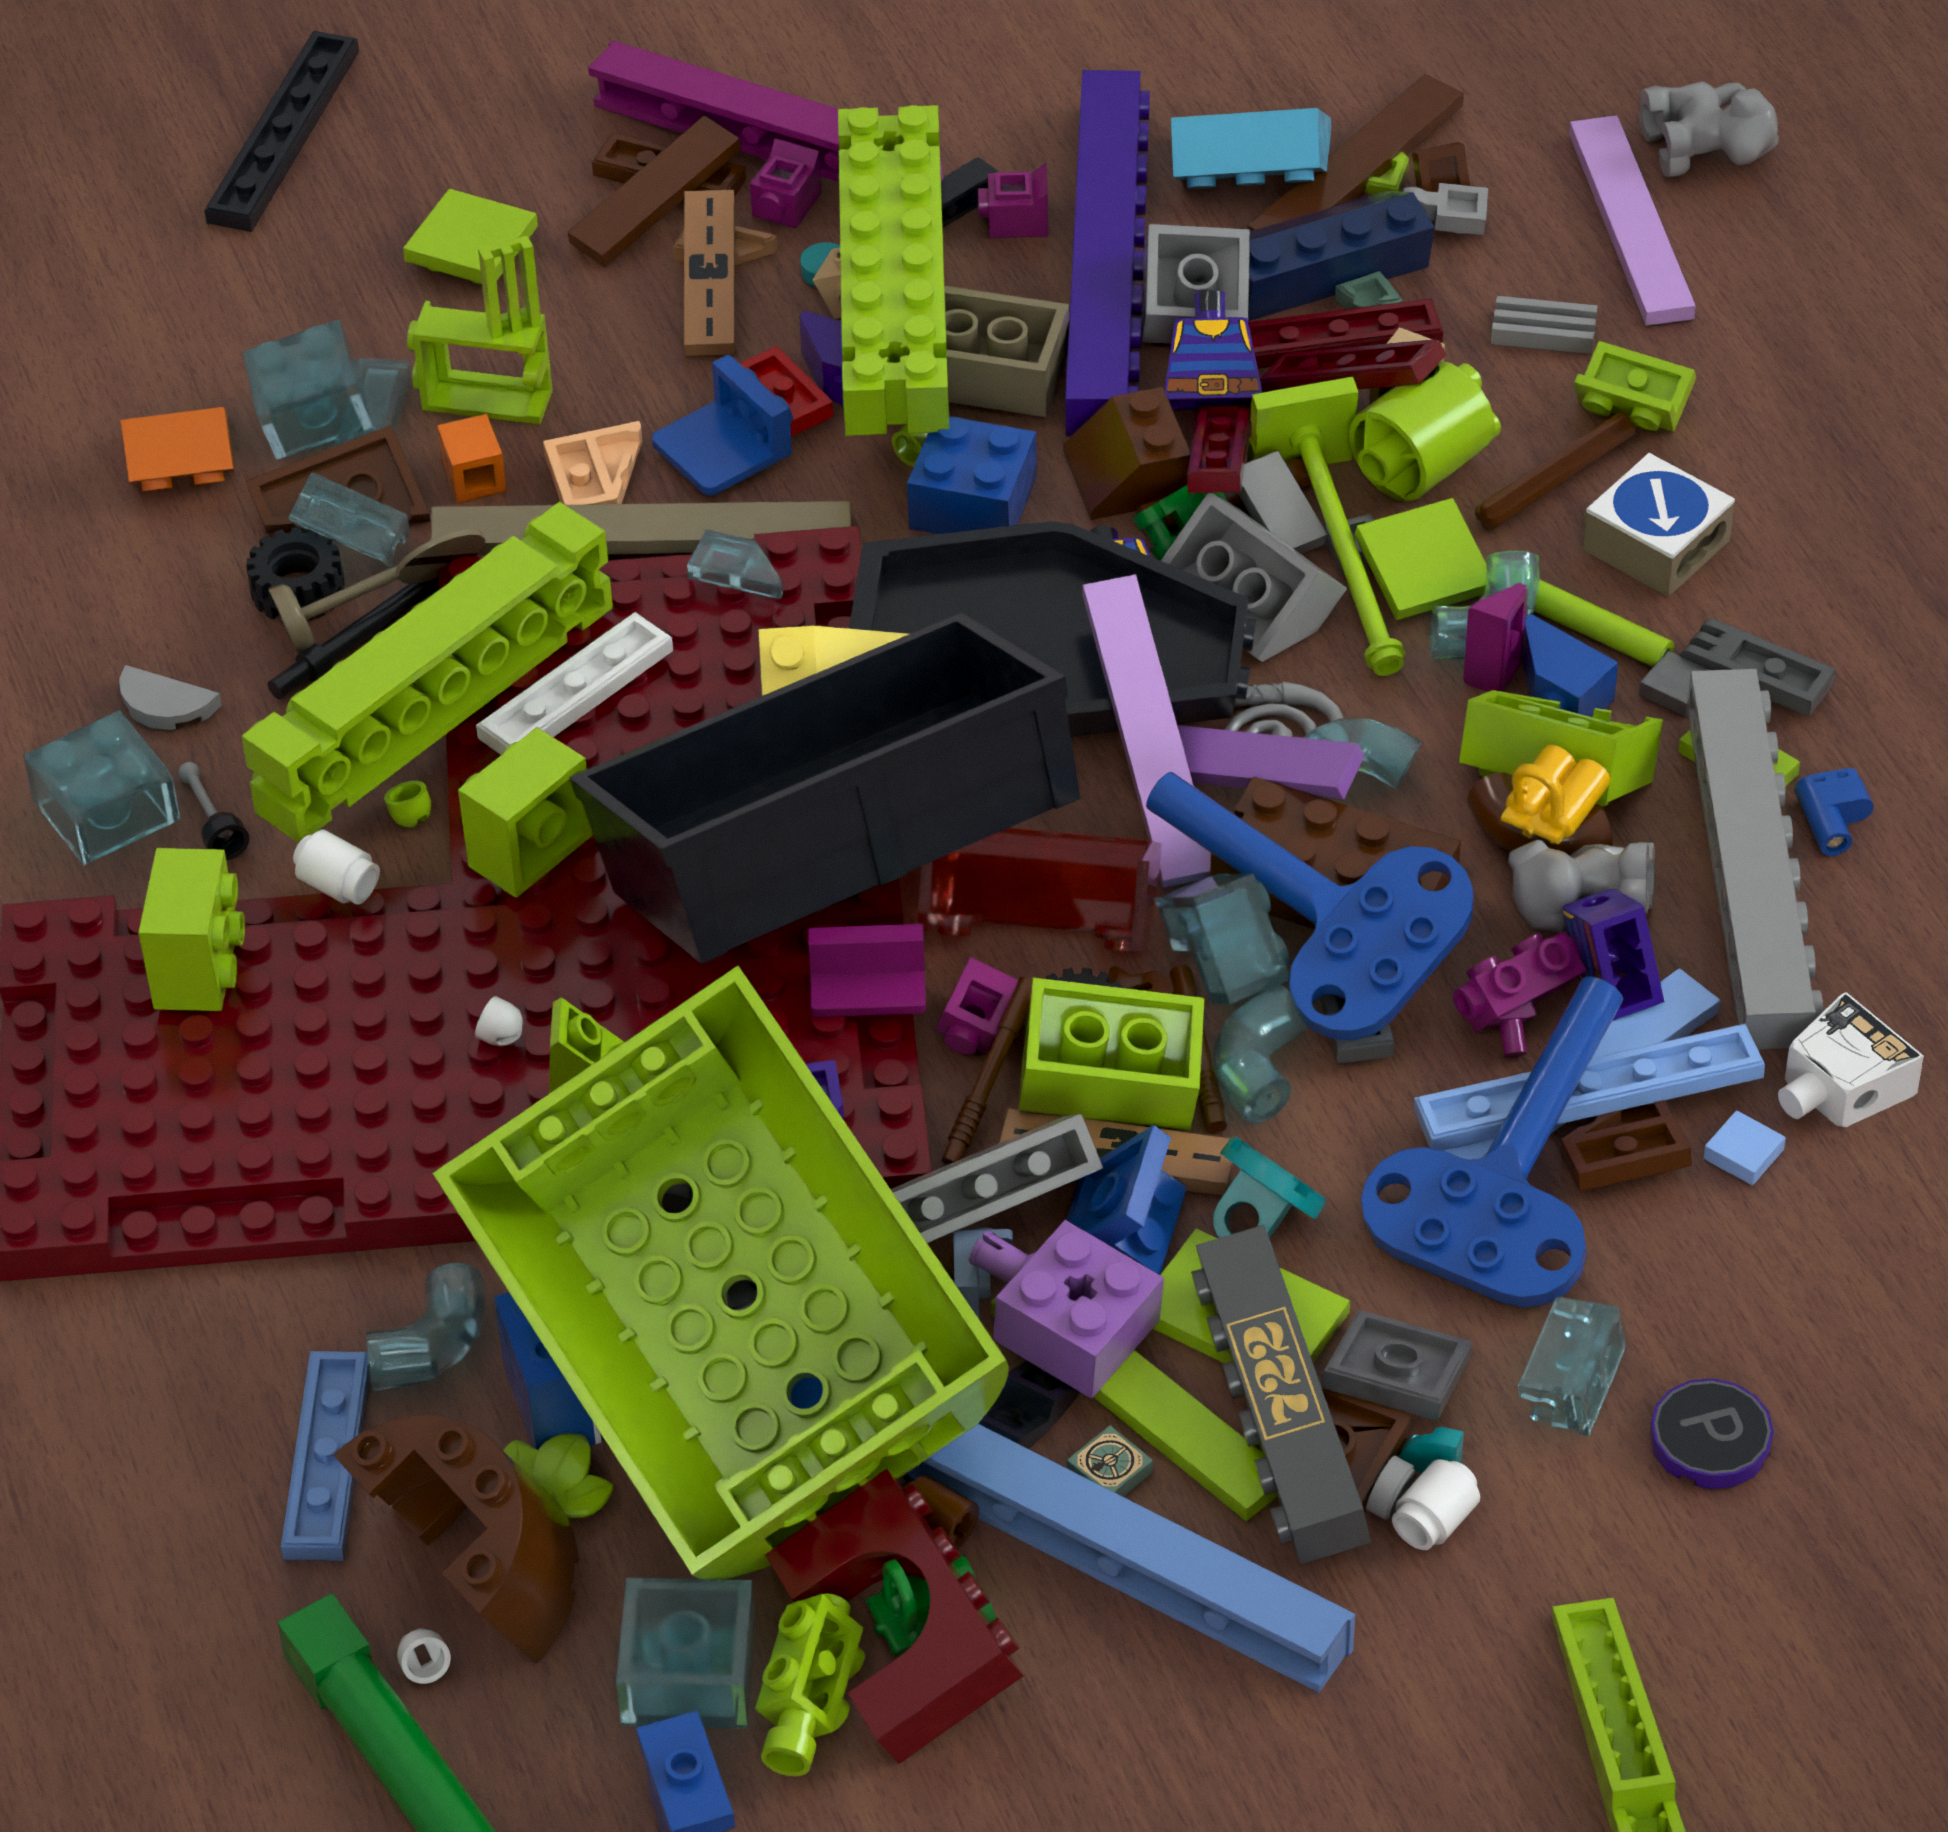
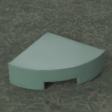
(1366, 292)

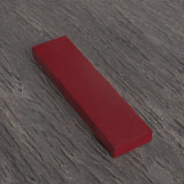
(1342, 329)
(1369, 365)
(1219, 448)

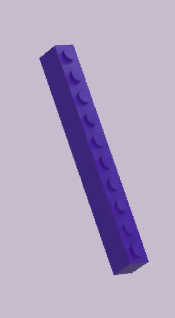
(1105, 243)

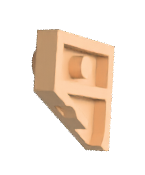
(594, 464)

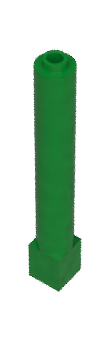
(340, 1674)

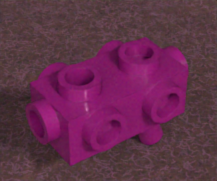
(1506, 990)

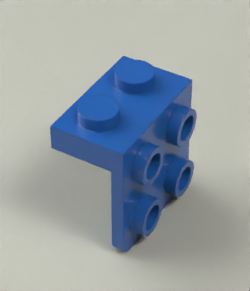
(732, 435)

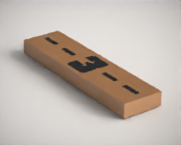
(709, 272)
(1189, 1157)

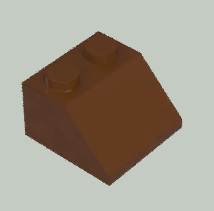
(1128, 454)

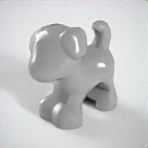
(1696, 124)
(1551, 878)

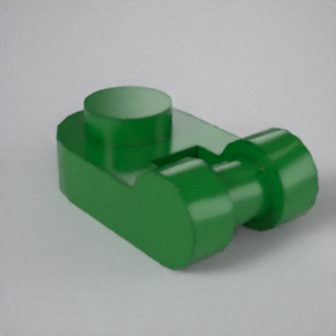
(1180, 506)

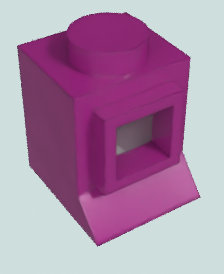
(786, 184)
(1016, 203)

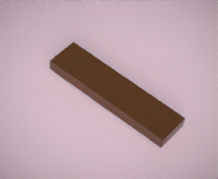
(654, 191)

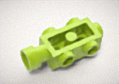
(808, 1680)

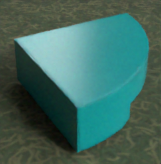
(1426, 1448)

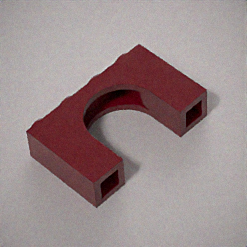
(958, 1655)

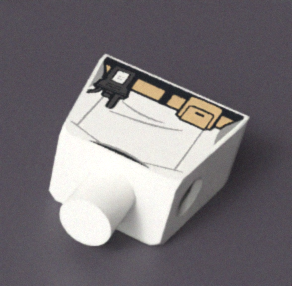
(1848, 1066)

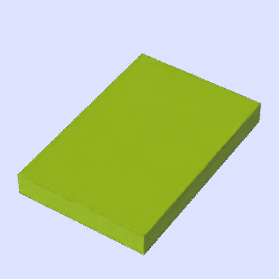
(1185, 1320)

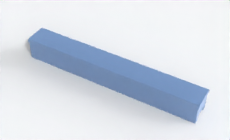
(1146, 1556)

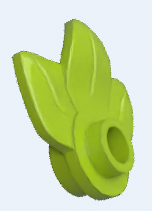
(563, 1471)

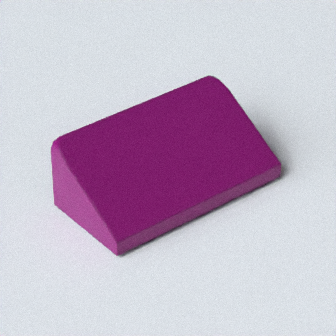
(1495, 639)

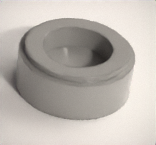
(1389, 1487)

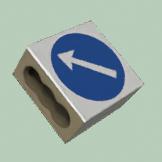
(1658, 524)

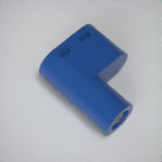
(1832, 802)

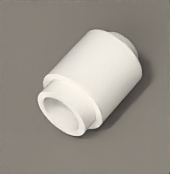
(335, 867)
(1436, 1504)

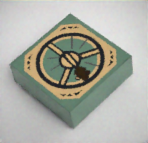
(1112, 1462)

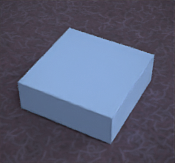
(1744, 1147)

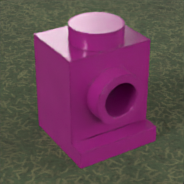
(975, 1008)

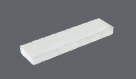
(578, 683)

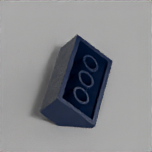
(1317, 251)

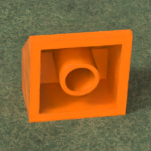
(177, 447)

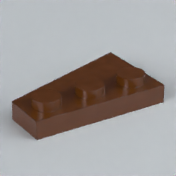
(367, 465)

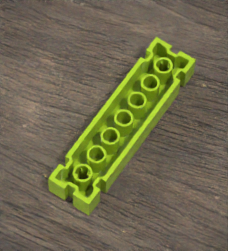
(892, 271)
(427, 672)

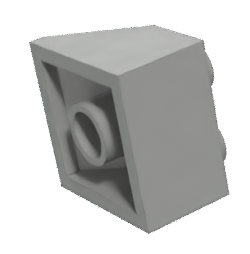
(1186, 262)

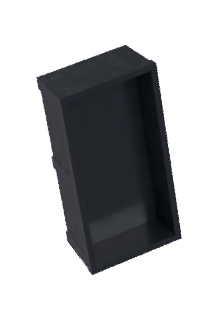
(831, 785)

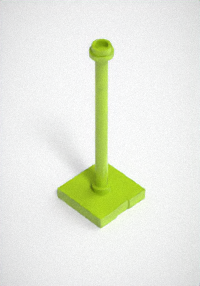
(1315, 425)

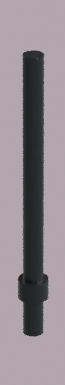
(319, 659)

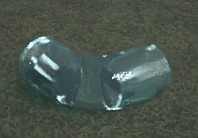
(1504, 570)
(1386, 748)
(1245, 1051)
(435, 1340)

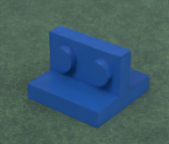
(1131, 1200)

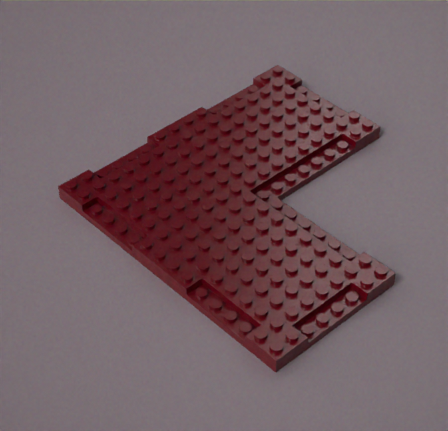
(351, 1027)

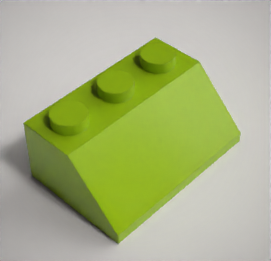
(1112, 1054)

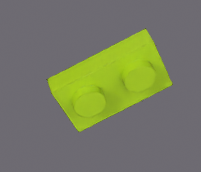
(1636, 384)

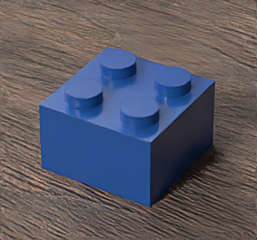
(971, 477)

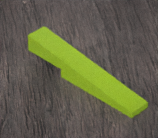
(1617, 1719)

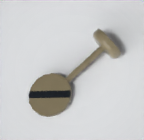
(416, 567)

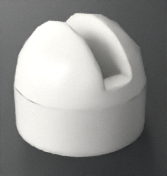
(499, 1023)
(436, 1649)

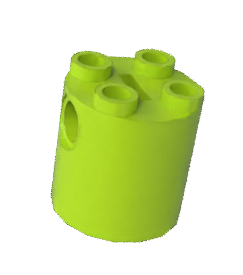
(1423, 431)

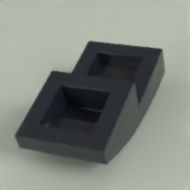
(1028, 1405)

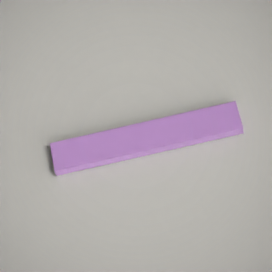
(1632, 221)
(1143, 715)

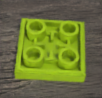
(461, 226)
(1423, 558)

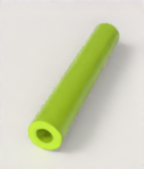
(1601, 625)

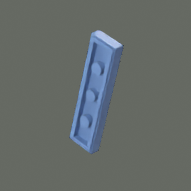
(319, 1484)

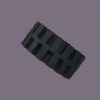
(294, 554)

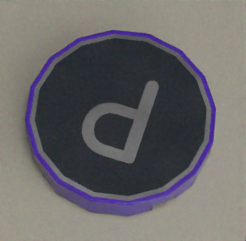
(1711, 1433)

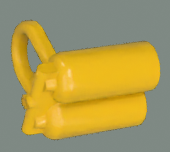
(1554, 794)

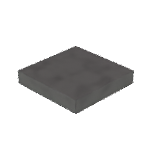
(1397, 1365)

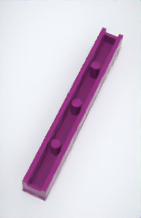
(681, 93)

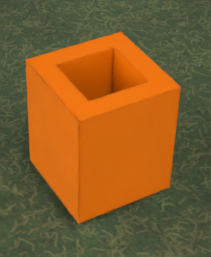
(471, 458)

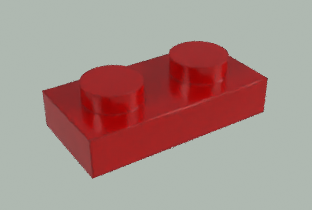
(786, 379)

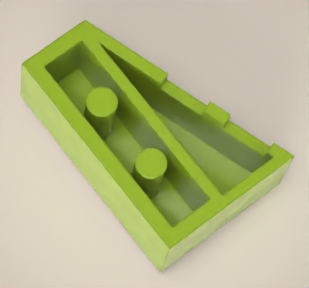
(1514, 728)

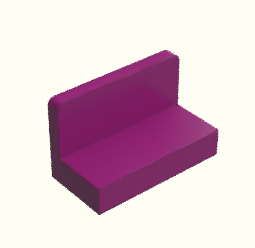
(867, 970)

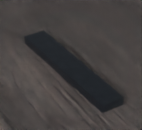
(281, 131)

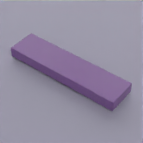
(1298, 763)

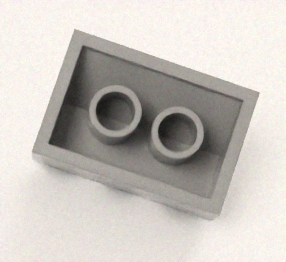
(1283, 587)

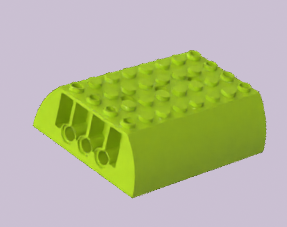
(639, 1294)

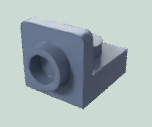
(972, 1280)

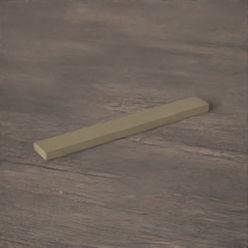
(650, 526)

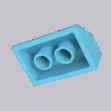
(1250, 147)

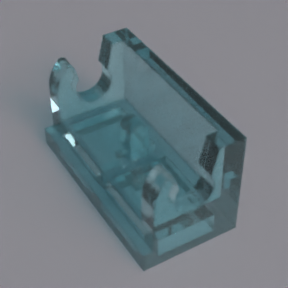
(350, 518)
(1574, 1363)

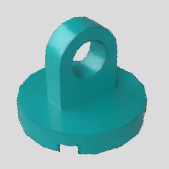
(1263, 1186)

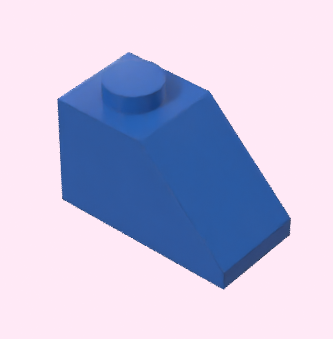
(1566, 669)

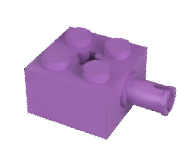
(1071, 1304)

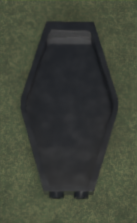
(1029, 591)

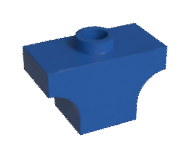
(684, 1776)

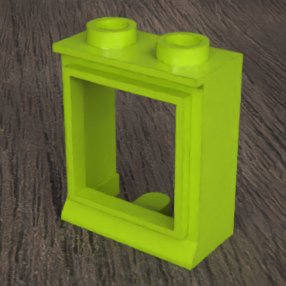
(475, 392)

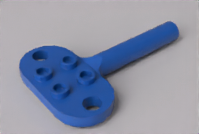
(1369, 937)
(1481, 1216)

